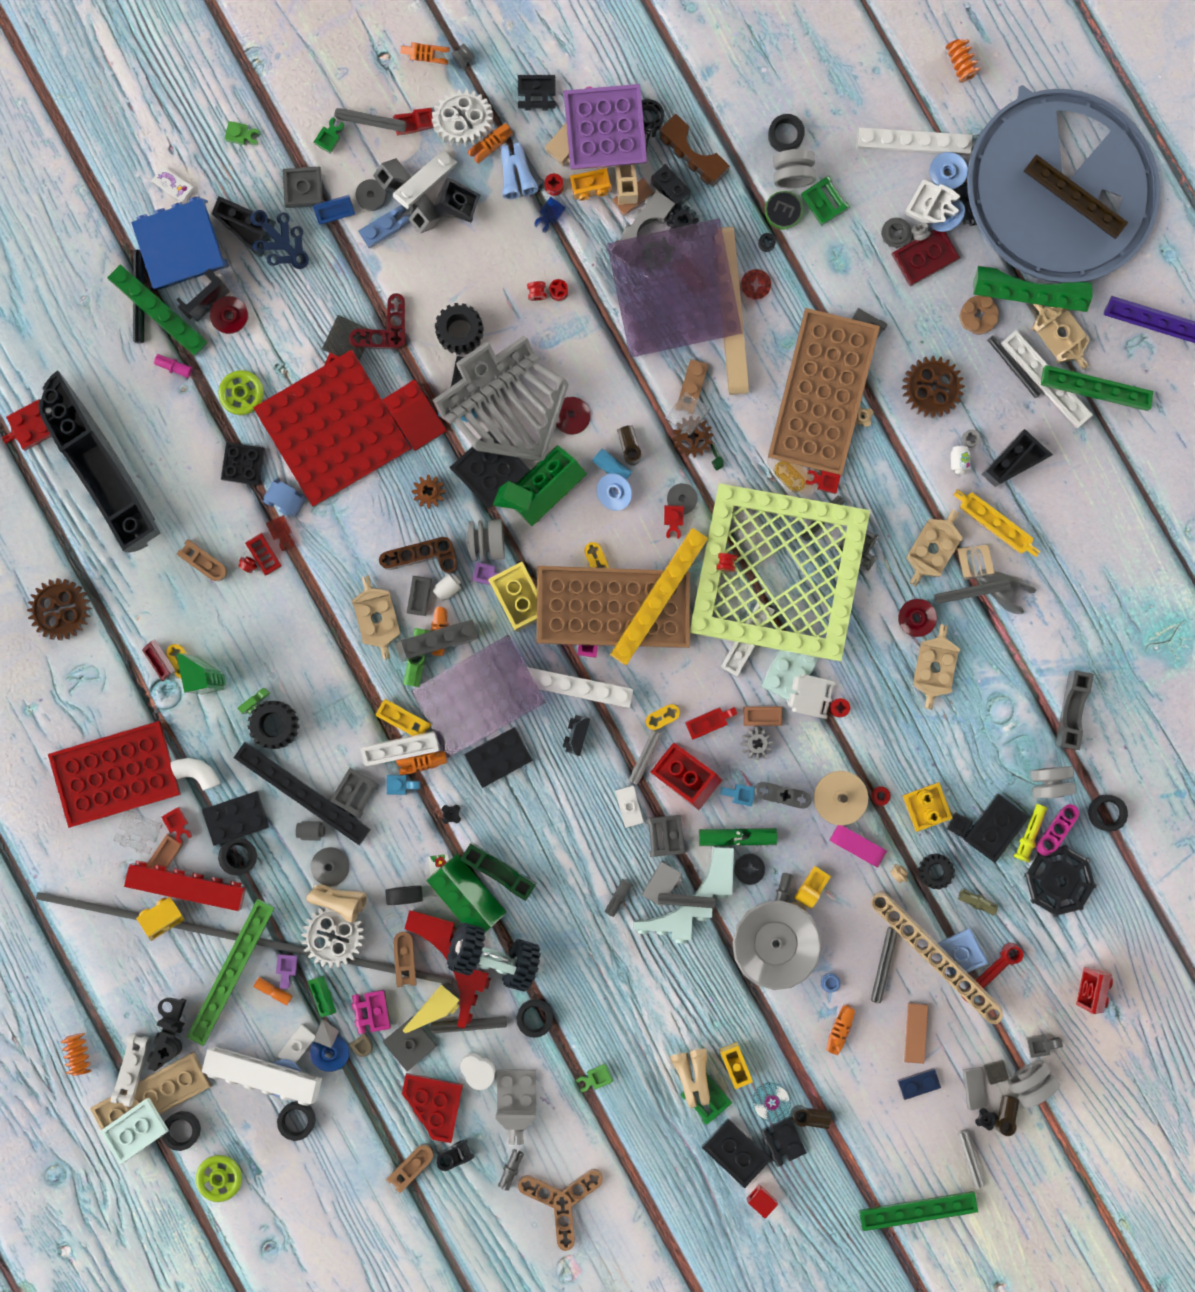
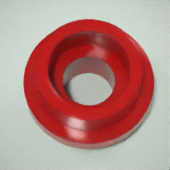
(247, 564)
(885, 800)

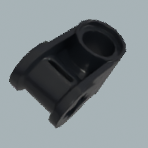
(456, 1155)

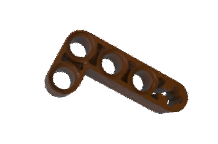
(416, 557)

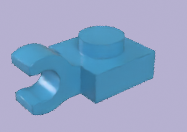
(398, 784)
(741, 794)

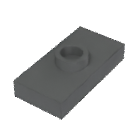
(419, 595)

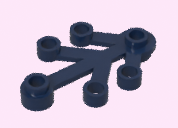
(282, 241)

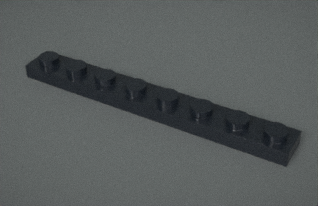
(302, 793)

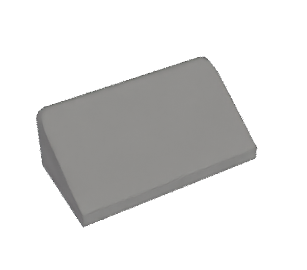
(974, 1088)

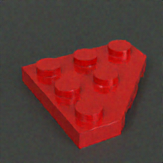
(434, 1104)

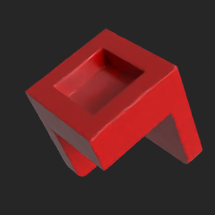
(762, 1201)

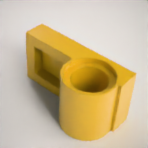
(812, 887)

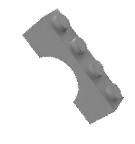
(655, 211)

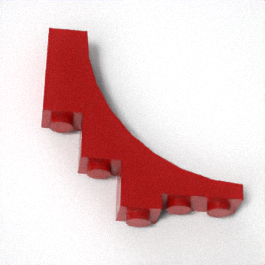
(439, 934)

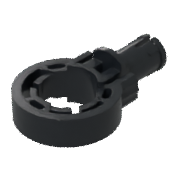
(656, 124)

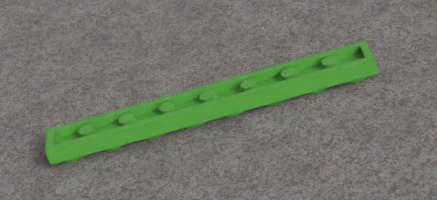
(230, 972)

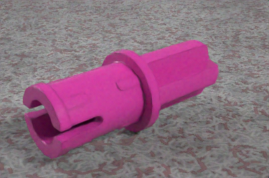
(173, 366)

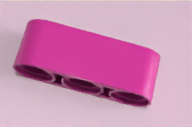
(1064, 824)
(858, 845)

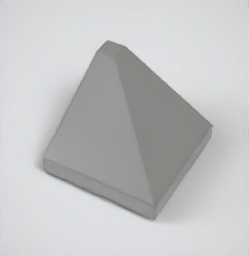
(326, 1034)

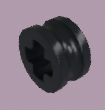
(763, 247)

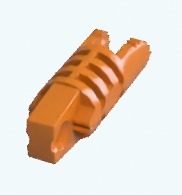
(425, 52)
(490, 143)
(439, 622)
(421, 762)
(840, 1030)

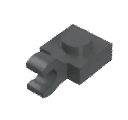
(1041, 1046)

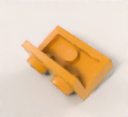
(590, 184)

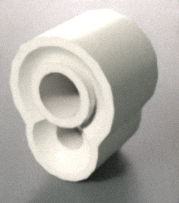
(478, 1071)

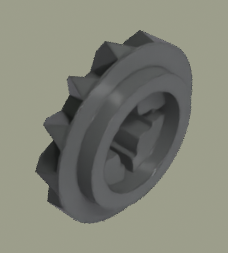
(897, 224)

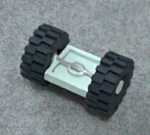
(469, 950)

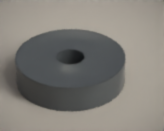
(370, 186)
(686, 491)

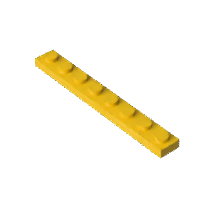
(658, 596)

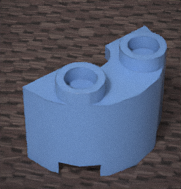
(284, 497)

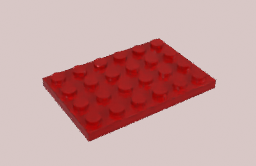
(114, 774)

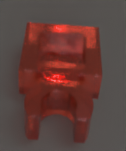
(279, 529)

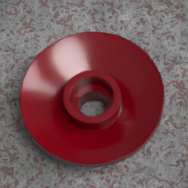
(222, 308)
(579, 421)
(926, 614)

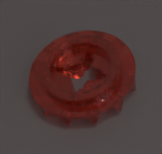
(762, 278)

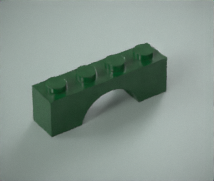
(498, 870)

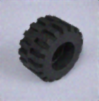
(455, 313)
(257, 724)

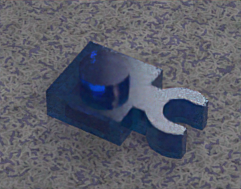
(550, 212)

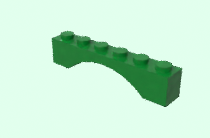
(996, 284)

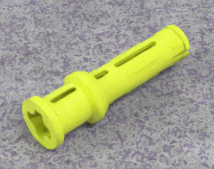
(1028, 842)

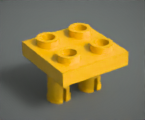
(927, 807)

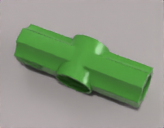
(414, 670)

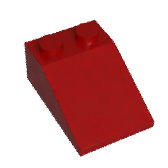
(414, 415)
(686, 776)
(1094, 990)

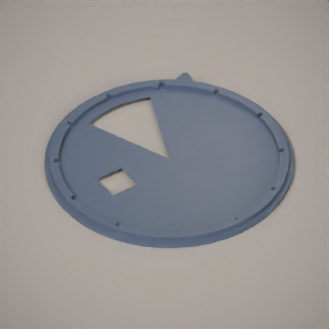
(1032, 224)

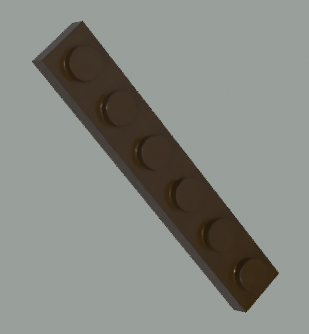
(1075, 196)

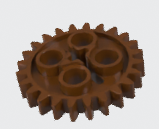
(929, 403)
(63, 625)

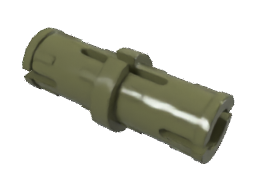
(978, 902)

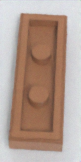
(915, 1033)

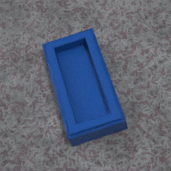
(333, 209)

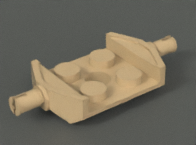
(1063, 348)
(944, 536)
(372, 602)
(945, 654)

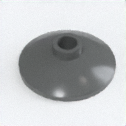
(339, 864)

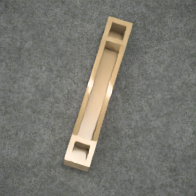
(626, 184)

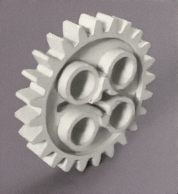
(448, 127)
(327, 953)

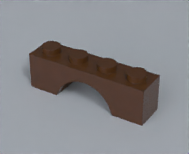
(709, 167)

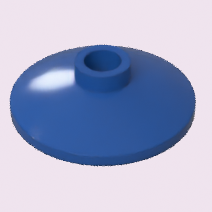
(339, 1054)

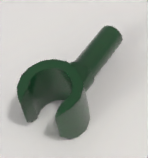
(718, 463)

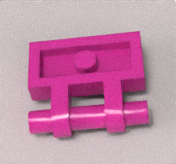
(377, 1011)

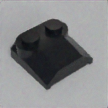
(456, 201)
(577, 735)

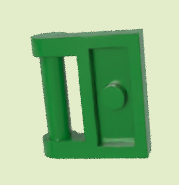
(819, 203)
(718, 1101)

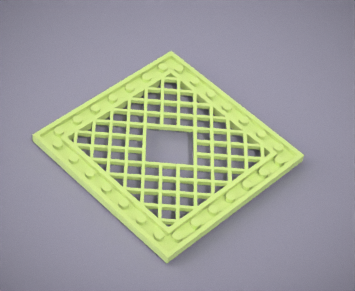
(732, 496)

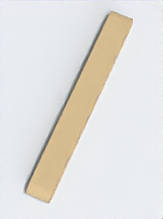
(735, 345)
(940, 966)

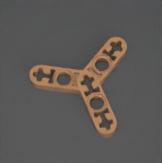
(555, 1195)

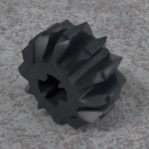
(678, 216)

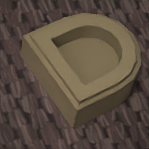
(362, 1046)

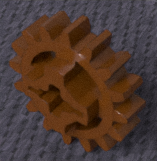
(701, 436)

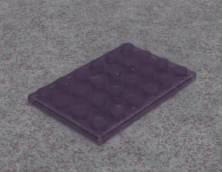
(478, 696)

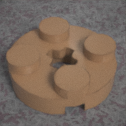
(972, 323)

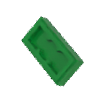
(322, 996)

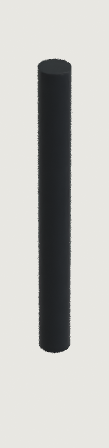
(1013, 366)

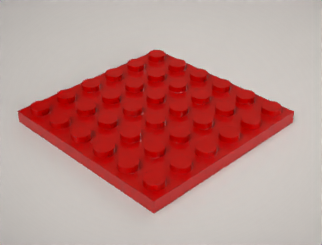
(332, 428)

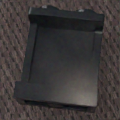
(205, 299)

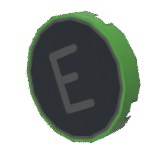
(783, 210)

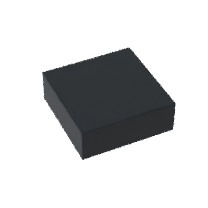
(959, 825)

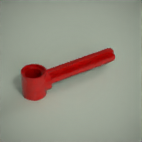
(1000, 964)

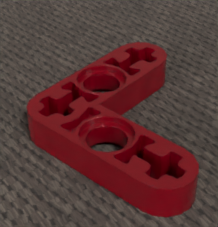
(386, 335)

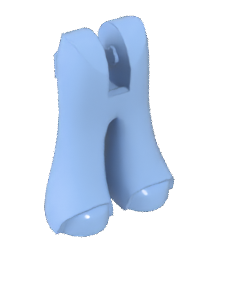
(509, 162)

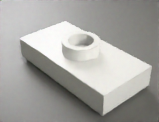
(629, 806)
(297, 1044)

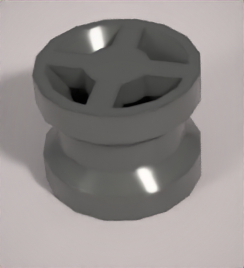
(463, 56)

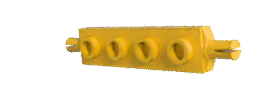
(996, 523)

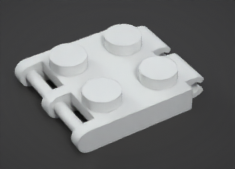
(811, 695)

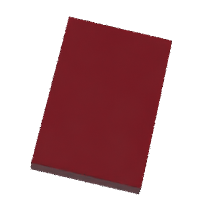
(925, 256)

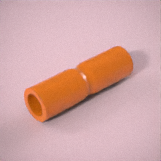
(275, 992)

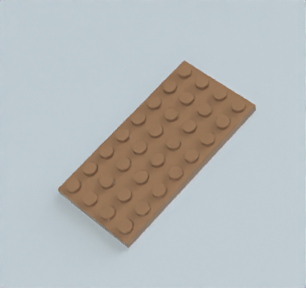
(823, 391)
(600, 603)

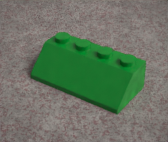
(550, 483)
(199, 676)
(466, 894)

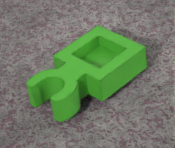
(238, 133)
(253, 701)
(597, 1077)

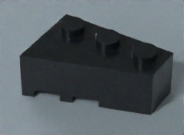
(239, 223)
(1016, 458)

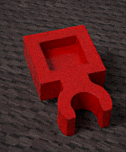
(826, 482)
(673, 516)
(176, 821)

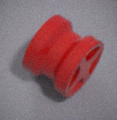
(556, 187)
(559, 286)
(536, 291)
(726, 562)
(839, 705)

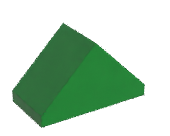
(513, 497)

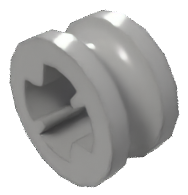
(921, 231)
(968, 443)

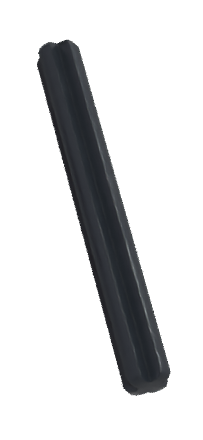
(138, 314)

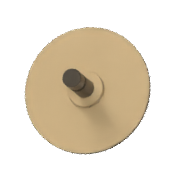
(840, 798)

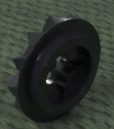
(755, 876)

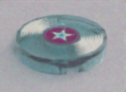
(771, 1102)

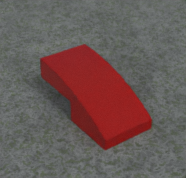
(416, 121)

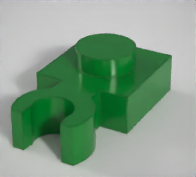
(328, 138)

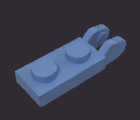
(383, 227)

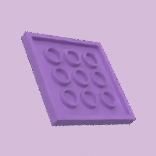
(605, 126)

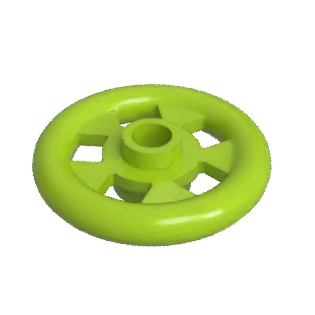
(227, 383)
(232, 1187)

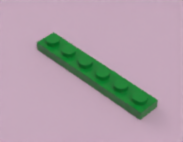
(157, 310)
(1097, 388)
(918, 1211)

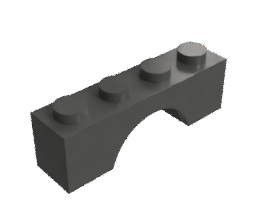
(392, 176)
(436, 640)
(1070, 724)

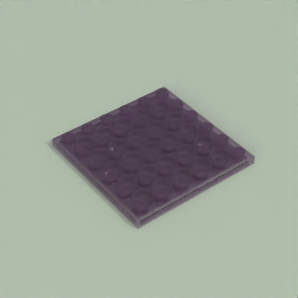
(674, 288)

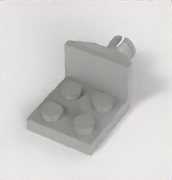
(516, 1101)

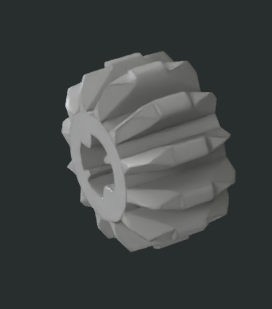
(755, 736)

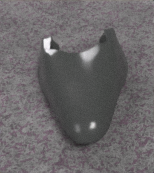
(1004, 597)

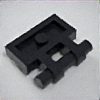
(536, 86)
(789, 1139)

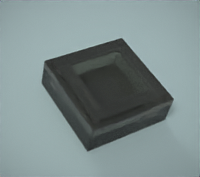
(996, 1072)

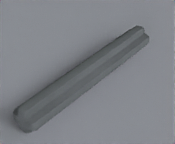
(369, 119)
(972, 591)
(884, 965)
(476, 1024)

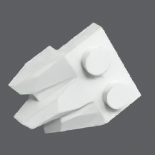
(932, 203)

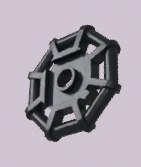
(1061, 892)

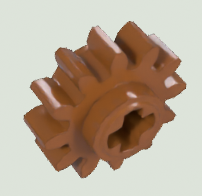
(431, 484)

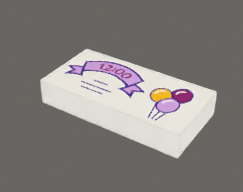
(172, 184)

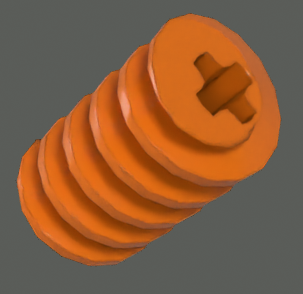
(962, 60)
(75, 1054)

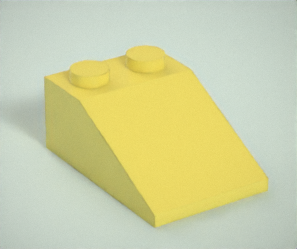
(517, 595)
(436, 1007)

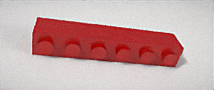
(185, 886)

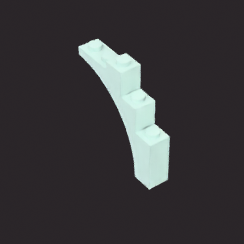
(679, 922)

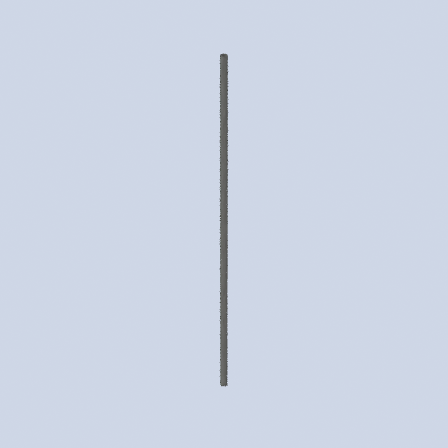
(233, 936)

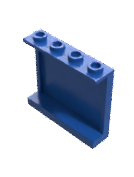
(178, 243)

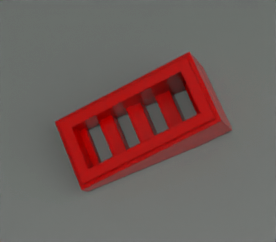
(255, 539)

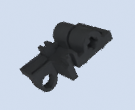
(166, 1043)

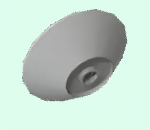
(789, 961)

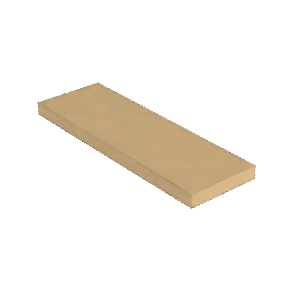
(164, 1088)

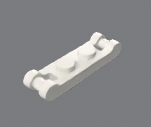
(130, 1070)

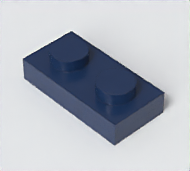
(919, 1084)

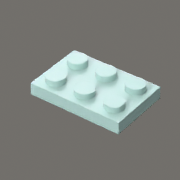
(783, 671)
(134, 1131)

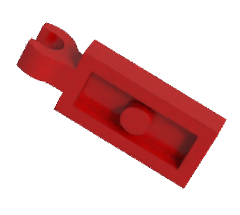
(709, 722)

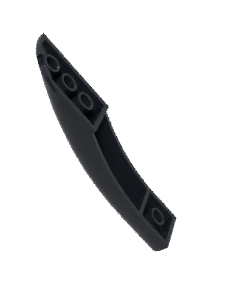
(96, 465)

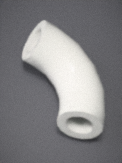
(195, 769)

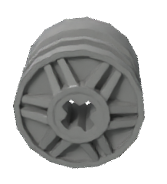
(486, 540)

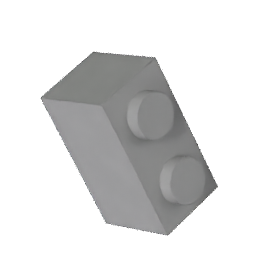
(662, 881)

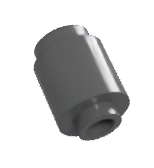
(310, 830)

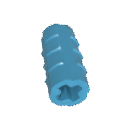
(610, 464)

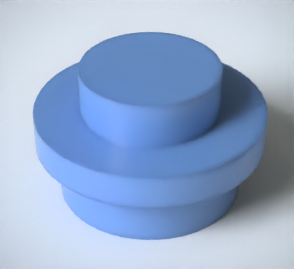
(830, 982)

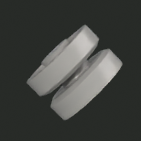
(794, 168)
(1053, 782)
(1033, 1083)

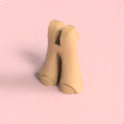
(343, 902)
(682, 1065)

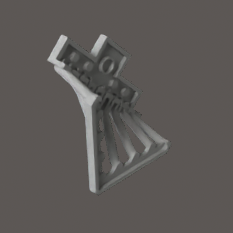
(483, 377)

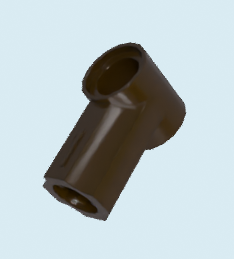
(629, 443)
(1007, 1112)
(812, 1117)

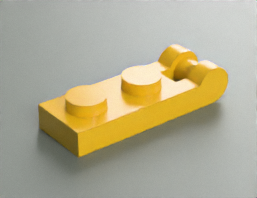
(401, 718)

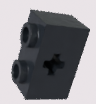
(670, 186)

